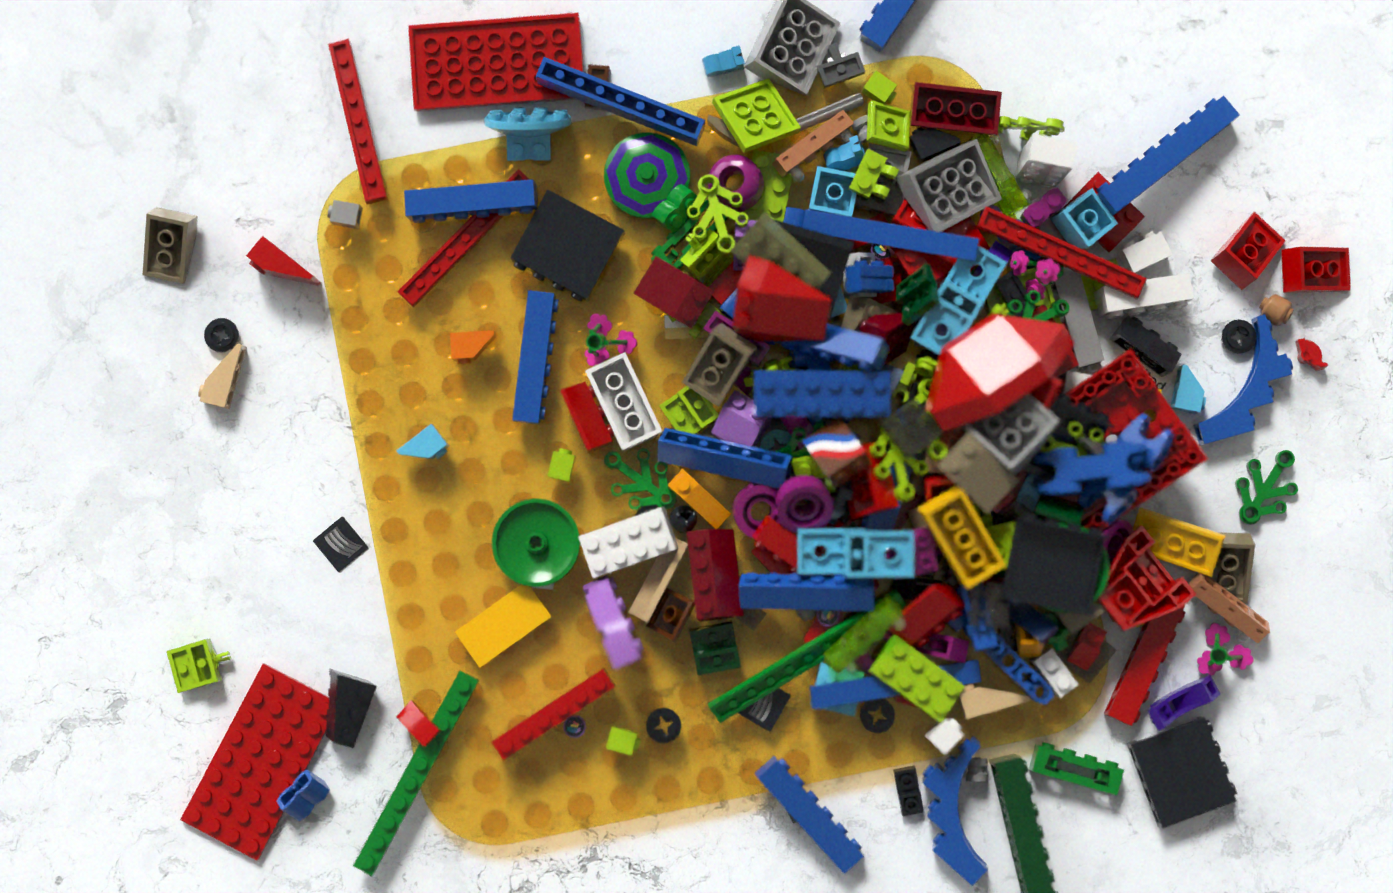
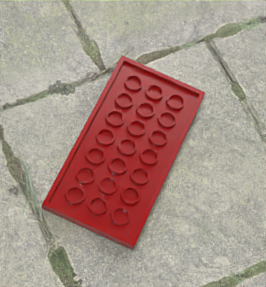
(490, 60)
(258, 760)

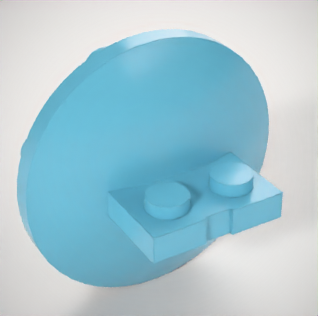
(528, 134)

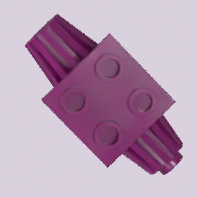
(924, 552)

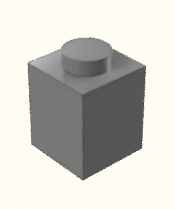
(345, 214)

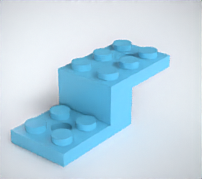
(959, 300)
(855, 552)

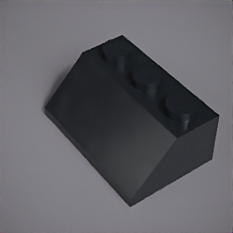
(1146, 345)

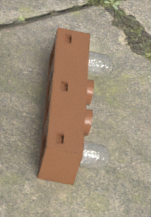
(818, 140)
(1230, 608)

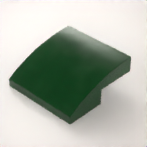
(917, 294)
(1060, 509)
(714, 648)

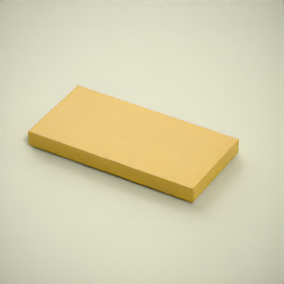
(1181, 542)
(503, 624)

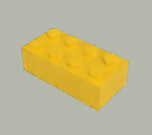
(961, 537)

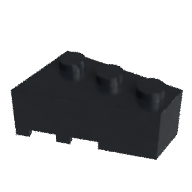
(347, 707)

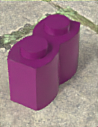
(1048, 205)

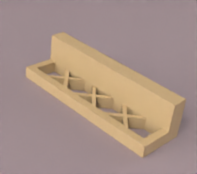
(657, 582)

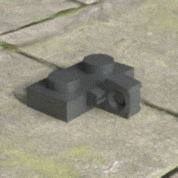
(840, 67)

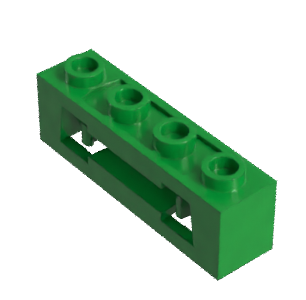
(677, 237)
(1111, 777)

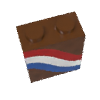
(837, 451)

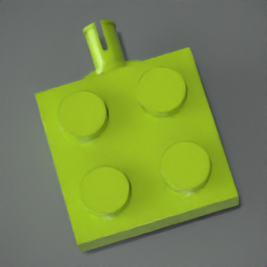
(705, 259)
(689, 411)
(195, 665)

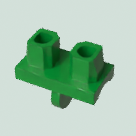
(1058, 639)

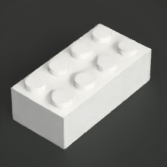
(1045, 160)
(1155, 296)
(624, 402)
(628, 542)

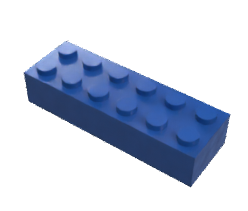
(821, 393)

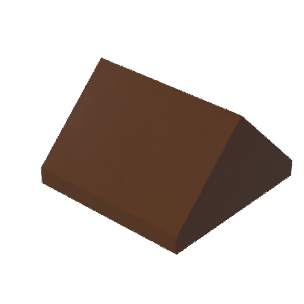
(671, 614)

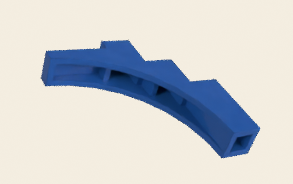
(1256, 392)
(945, 784)

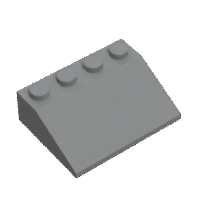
(792, 44)
(950, 186)
(1014, 432)

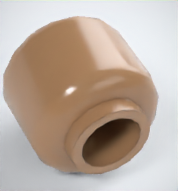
(1276, 309)

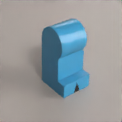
(724, 62)
(845, 156)
(1028, 492)

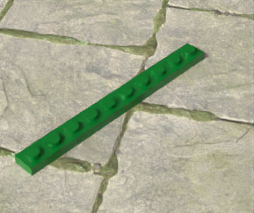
(786, 668)
(415, 775)

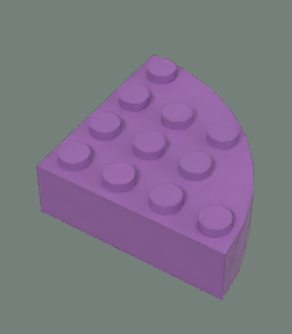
(612, 622)

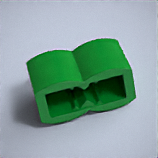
(673, 211)

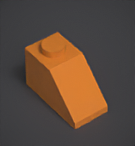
(469, 345)

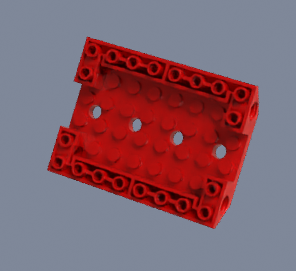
(1124, 393)

